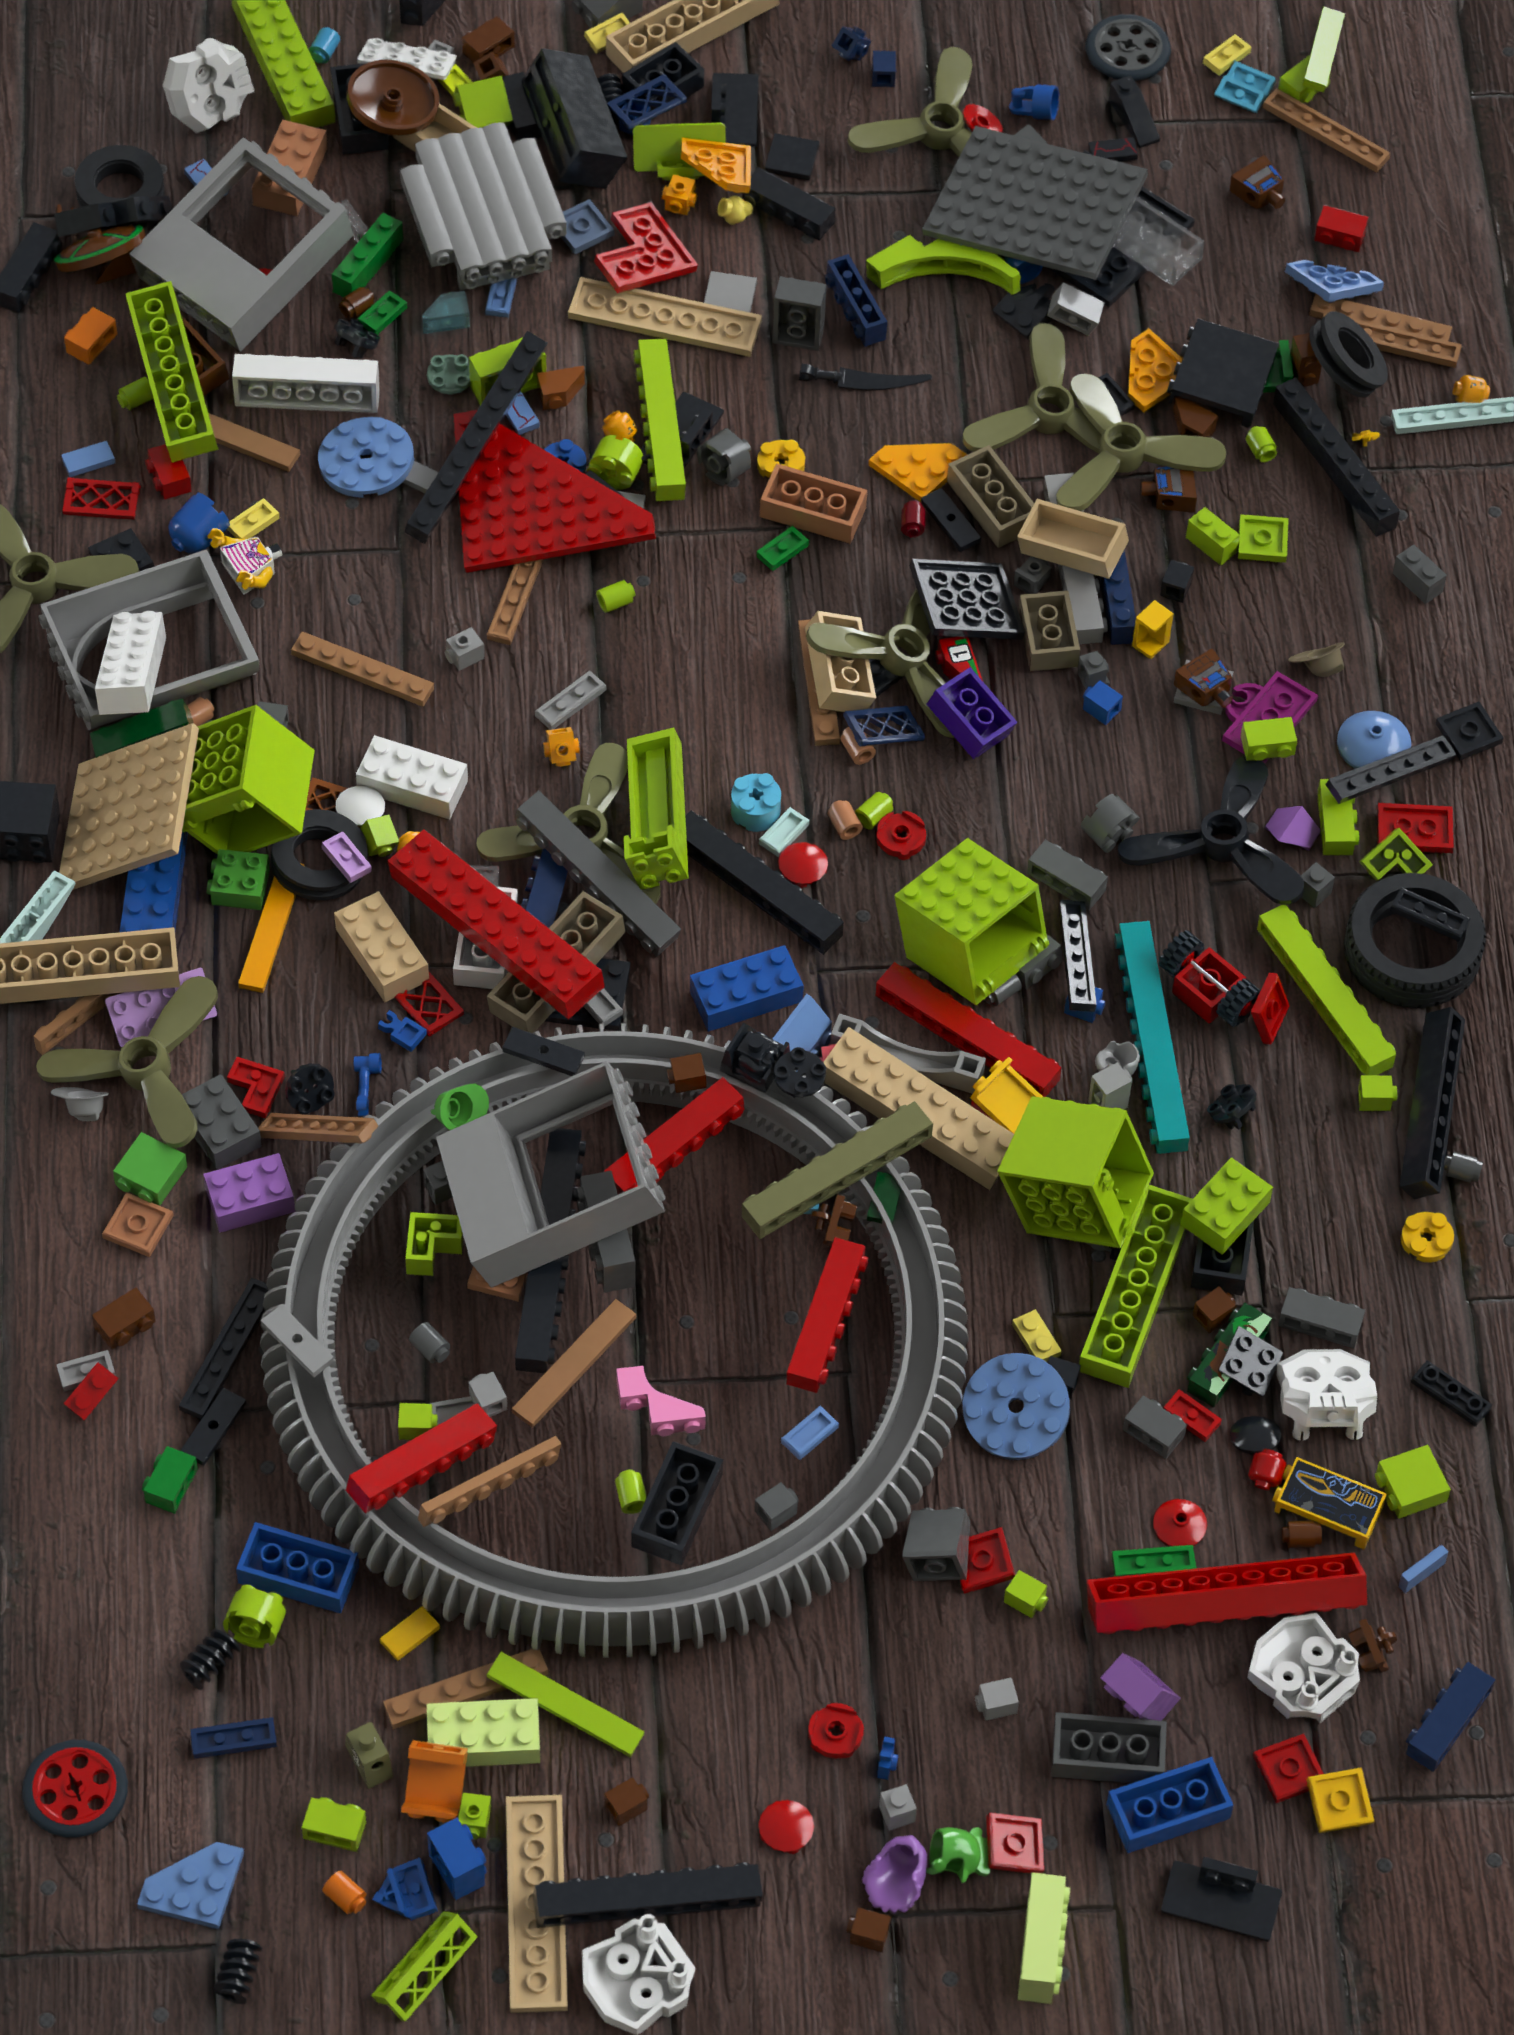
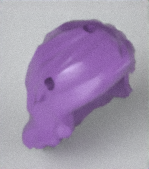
(896, 1874)

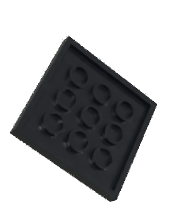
(967, 599)

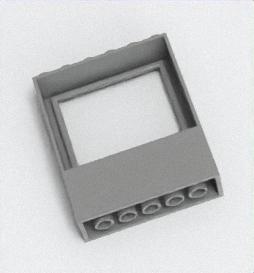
(215, 281)
(499, 1192)

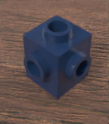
(851, 43)

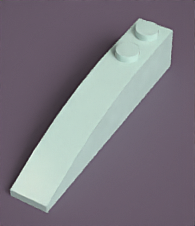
(40, 911)

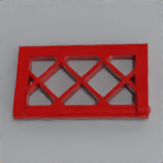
(111, 512)
(441, 1018)

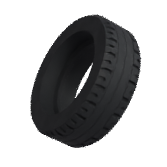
(1403, 984)

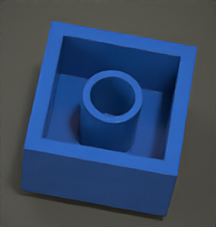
(457, 1858)

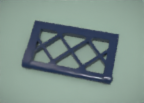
(630, 97)
(890, 713)

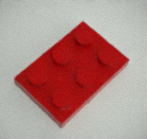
(1424, 825)

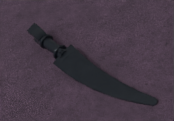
(861, 380)

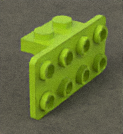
(660, 147)

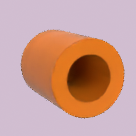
(345, 1893)

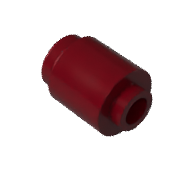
(913, 519)

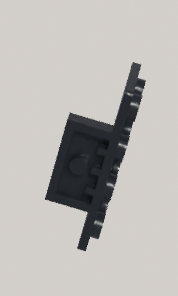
(736, 106)
(695, 422)
(1222, 1898)

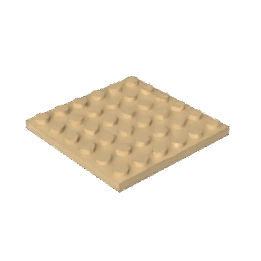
(129, 807)

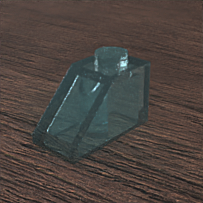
(447, 313)

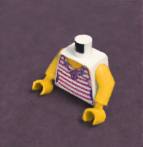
(246, 559)

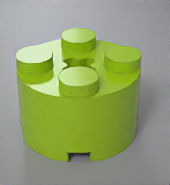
(616, 461)
(255, 1616)

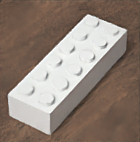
(306, 383)
(130, 663)

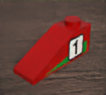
(956, 656)

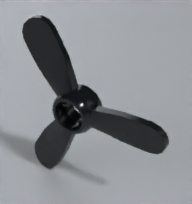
(1258, 865)

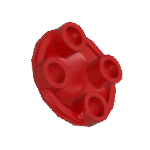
(803, 863)
(786, 1826)

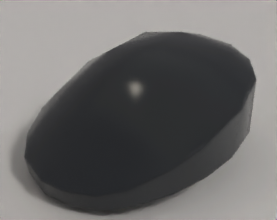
(1254, 1434)

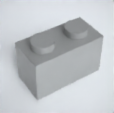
(1075, 308)
(1111, 1087)

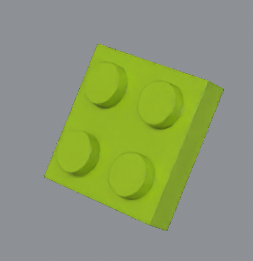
(1263, 538)

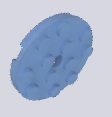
(353, 476)
(1022, 1433)

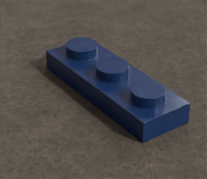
(233, 1738)

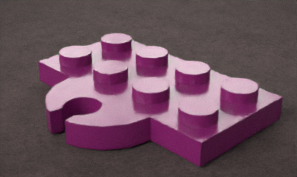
(1277, 699)

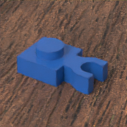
(404, 1032)
(888, 1759)

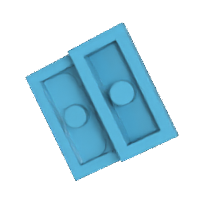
(1245, 87)

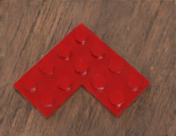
(653, 251)

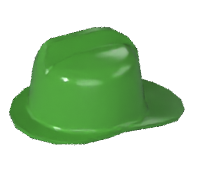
(461, 1105)

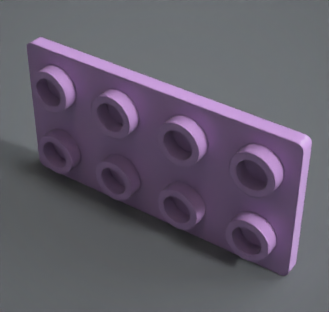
(137, 1011)

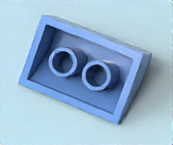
(806, 1027)

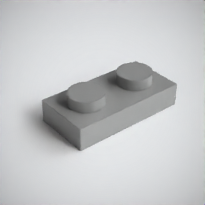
(74, 1371)

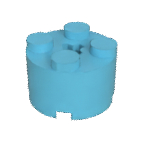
(755, 801)

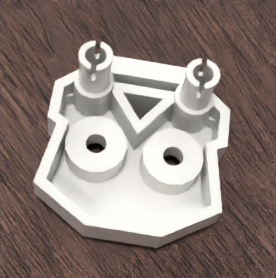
(222, 80)
(1326, 1391)
(1288, 1652)
(618, 1987)

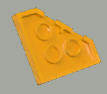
(721, 162)
(1150, 370)
(916, 467)

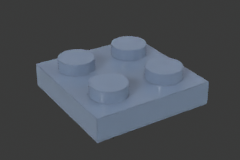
(585, 227)

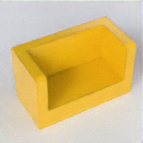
(1152, 629)

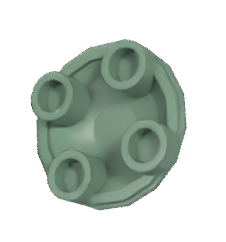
(449, 373)

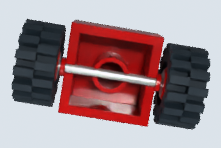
(1207, 981)

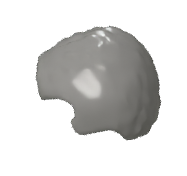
(1124, 1053)

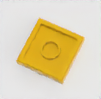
(1340, 1800)

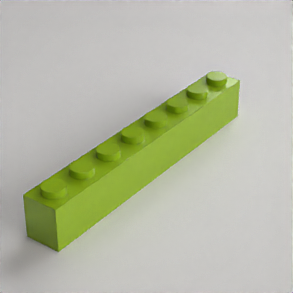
(661, 420)
(1326, 991)

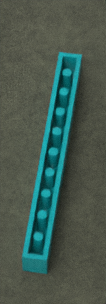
(1152, 1037)

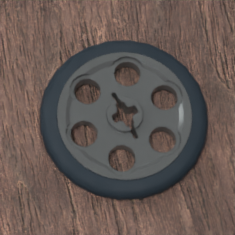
(1123, 24)

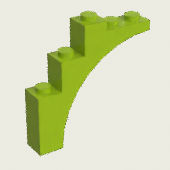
(911, 259)

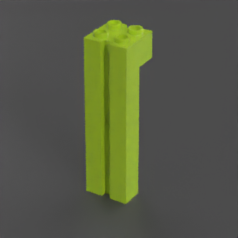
(656, 810)

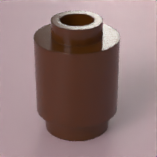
(356, 302)
(1302, 1534)

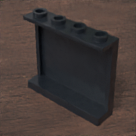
(1223, 369)

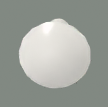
(360, 804)

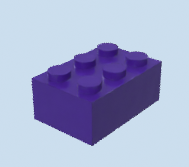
(971, 713)

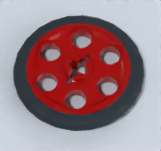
(87, 1820)

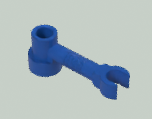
(365, 1066)

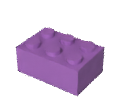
(249, 1192)
(1140, 1688)

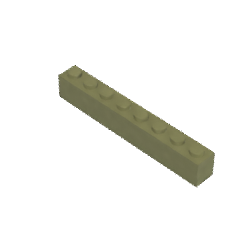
(836, 1169)

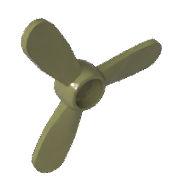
(949, 88)
(1048, 365)
(1172, 451)
(69, 575)
(909, 635)
(599, 790)
(164, 1101)

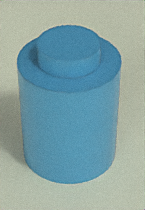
(324, 45)

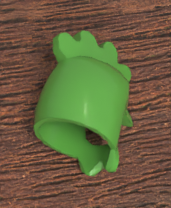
(958, 1852)

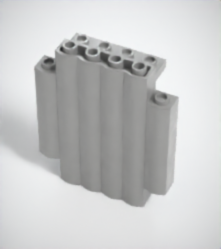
(483, 205)

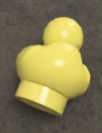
(734, 209)

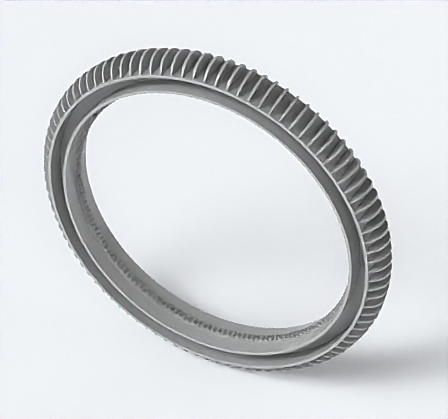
(631, 1608)

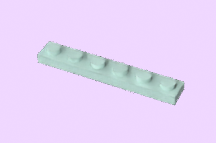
(1453, 415)

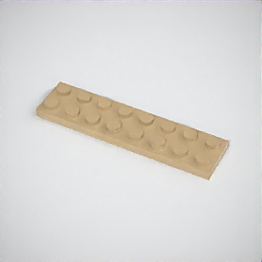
(665, 317)
(533, 1857)

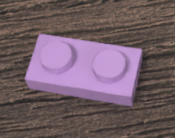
(346, 857)

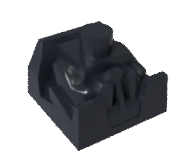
(752, 1057)

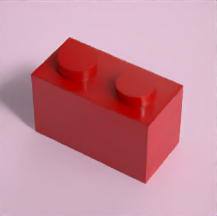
(1341, 228)
(169, 476)

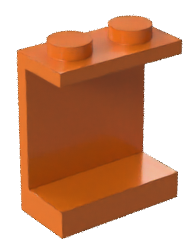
(435, 1781)

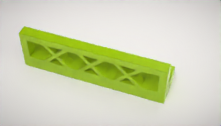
(416, 1960)

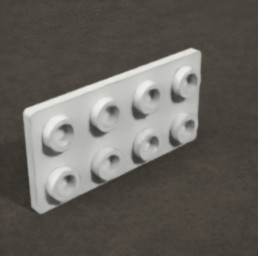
(431, 62)

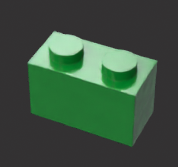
(170, 1479)

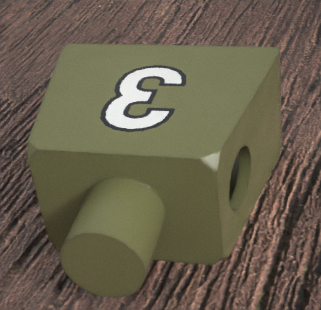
(367, 1749)

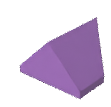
(1293, 827)

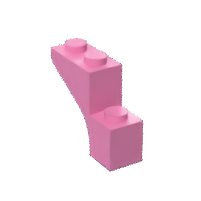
(665, 1412)

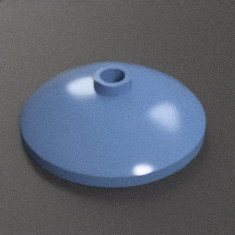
(1361, 746)

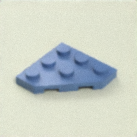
(1334, 281)
(195, 1886)

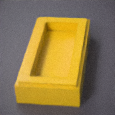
(409, 1633)

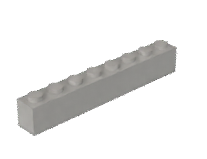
(1080, 584)

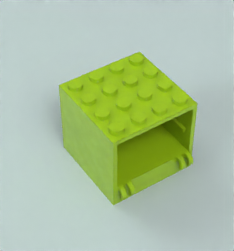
(247, 782)
(971, 921)
(1076, 1171)

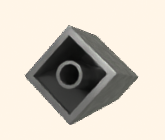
(598, 11)
(937, 1544)

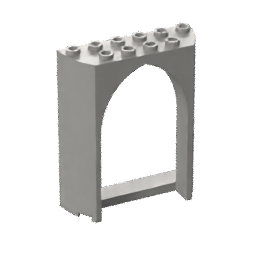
(85, 618)

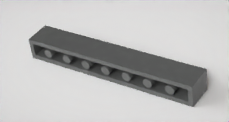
(596, 873)

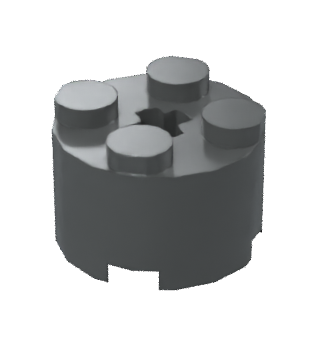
(724, 457)
(1110, 822)

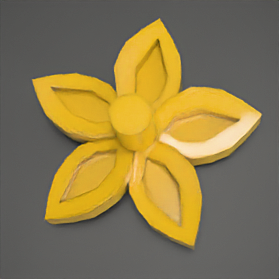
(1365, 436)

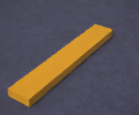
(267, 938)

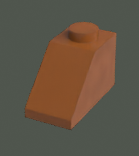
(559, 386)

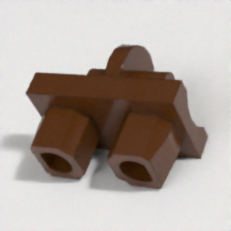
(840, 1209)
(1374, 1658)

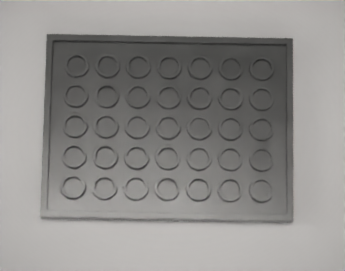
(1035, 202)

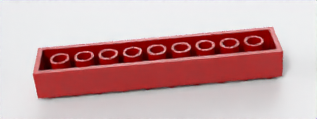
(496, 924)
(1226, 1593)

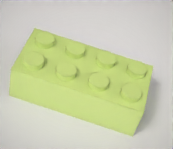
(491, 1730)
(1044, 1938)

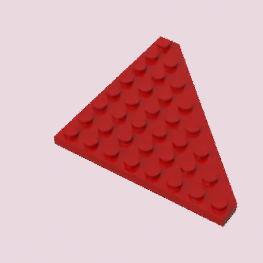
(536, 507)

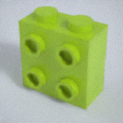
(483, 102)
(1412, 1481)

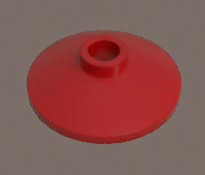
(979, 116)
(1180, 1533)

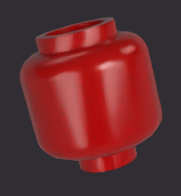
(1267, 1469)

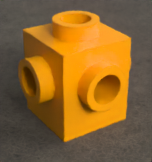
(679, 195)
(558, 738)

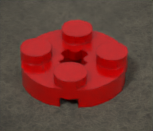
(896, 846)
(843, 1744)

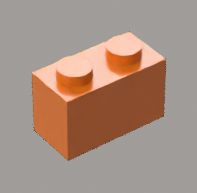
(90, 335)

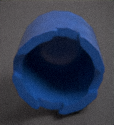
(193, 524)

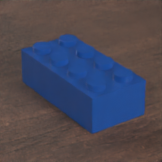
(746, 988)
(297, 1567)
(1169, 1804)

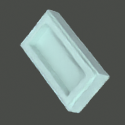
(784, 831)

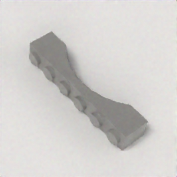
(950, 1069)

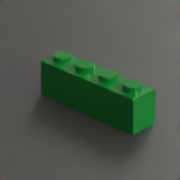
(368, 255)

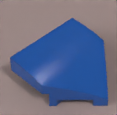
(407, 1891)

